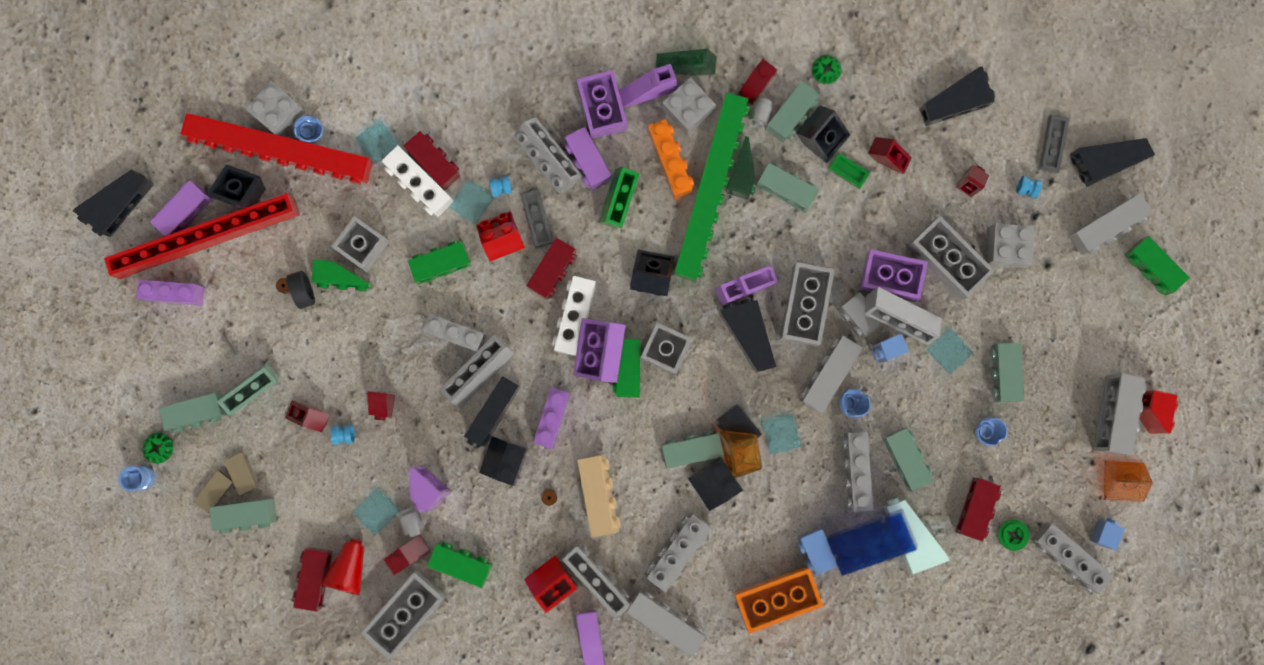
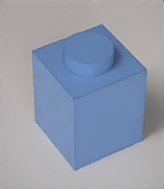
(1108, 534)

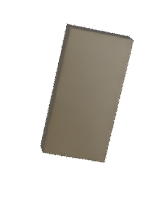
(241, 474)
(213, 491)

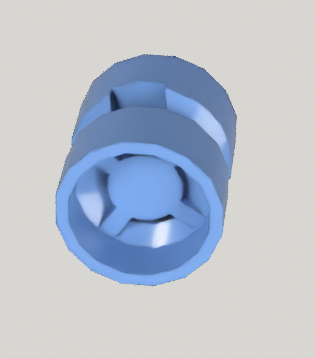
(136, 478)

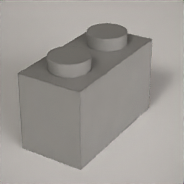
(854, 313)

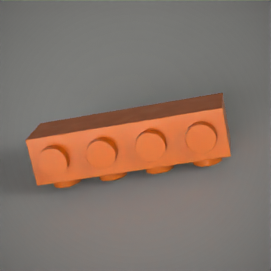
(670, 160)

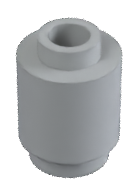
(761, 113)
(410, 522)

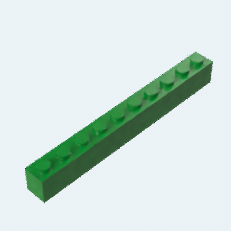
(711, 186)

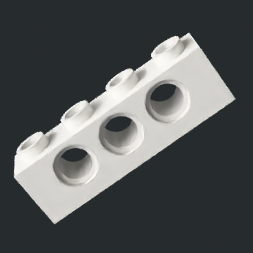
(398, 158)
(574, 286)

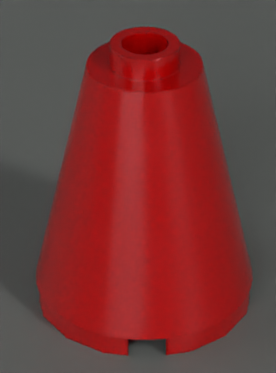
(347, 569)

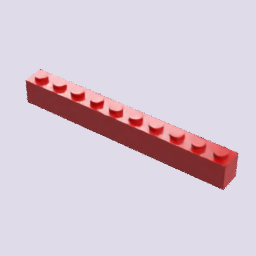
(276, 148)
(201, 236)

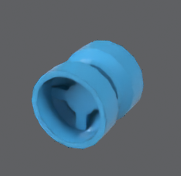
(500, 186)
(1029, 187)
(341, 434)

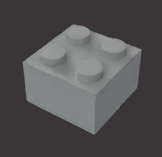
(688, 106)
(275, 109)
(360, 244)
(1010, 245)
(666, 348)

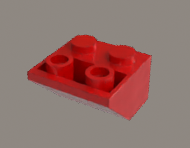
(499, 236)
(1158, 411)
(550, 584)

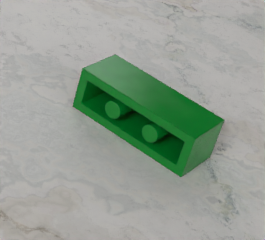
(618, 198)
(439, 262)
(1156, 266)
(629, 370)
(460, 564)

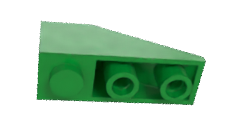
(331, 274)

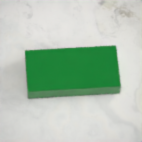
(849, 170)

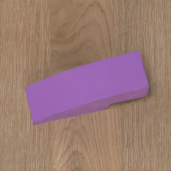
(746, 285)
(590, 637)

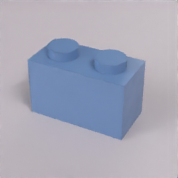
(889, 348)
(817, 551)

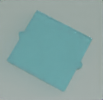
(377, 142)
(471, 202)
(950, 351)
(781, 434)
(376, 512)

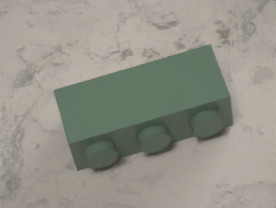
(793, 112)
(787, 187)
(1007, 372)
(248, 388)
(192, 413)
(692, 449)
(908, 459)
(243, 515)

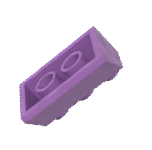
(426, 489)

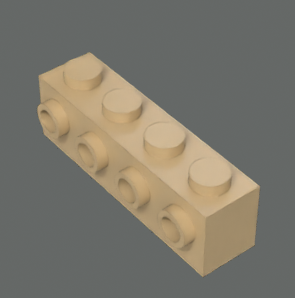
(598, 496)

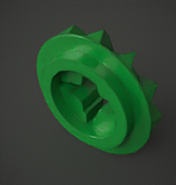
(818, 69)
(165, 450)
(1021, 531)

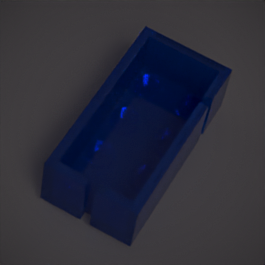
(872, 542)

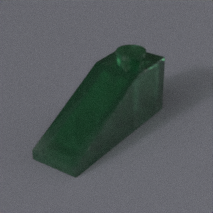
(689, 62)
(743, 176)

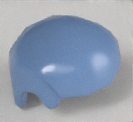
(308, 129)
(854, 403)
(990, 431)

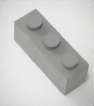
(454, 333)

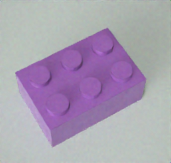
(602, 104)
(894, 274)
(599, 350)

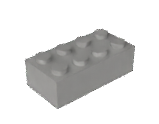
(951, 258)
(807, 304)
(1119, 414)
(404, 614)

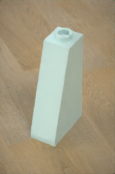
(928, 551)

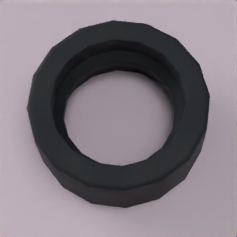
(300, 289)

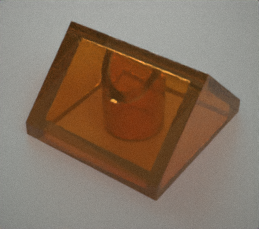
(741, 452)
(1126, 481)

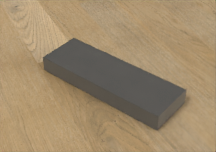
(1054, 144)
(537, 218)

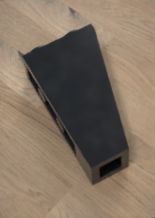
(962, 97)
(1105, 160)
(114, 203)
(749, 332)
(491, 413)

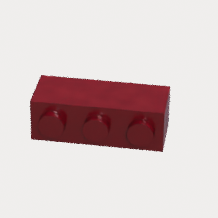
(432, 160)
(552, 269)
(978, 509)
(313, 570)

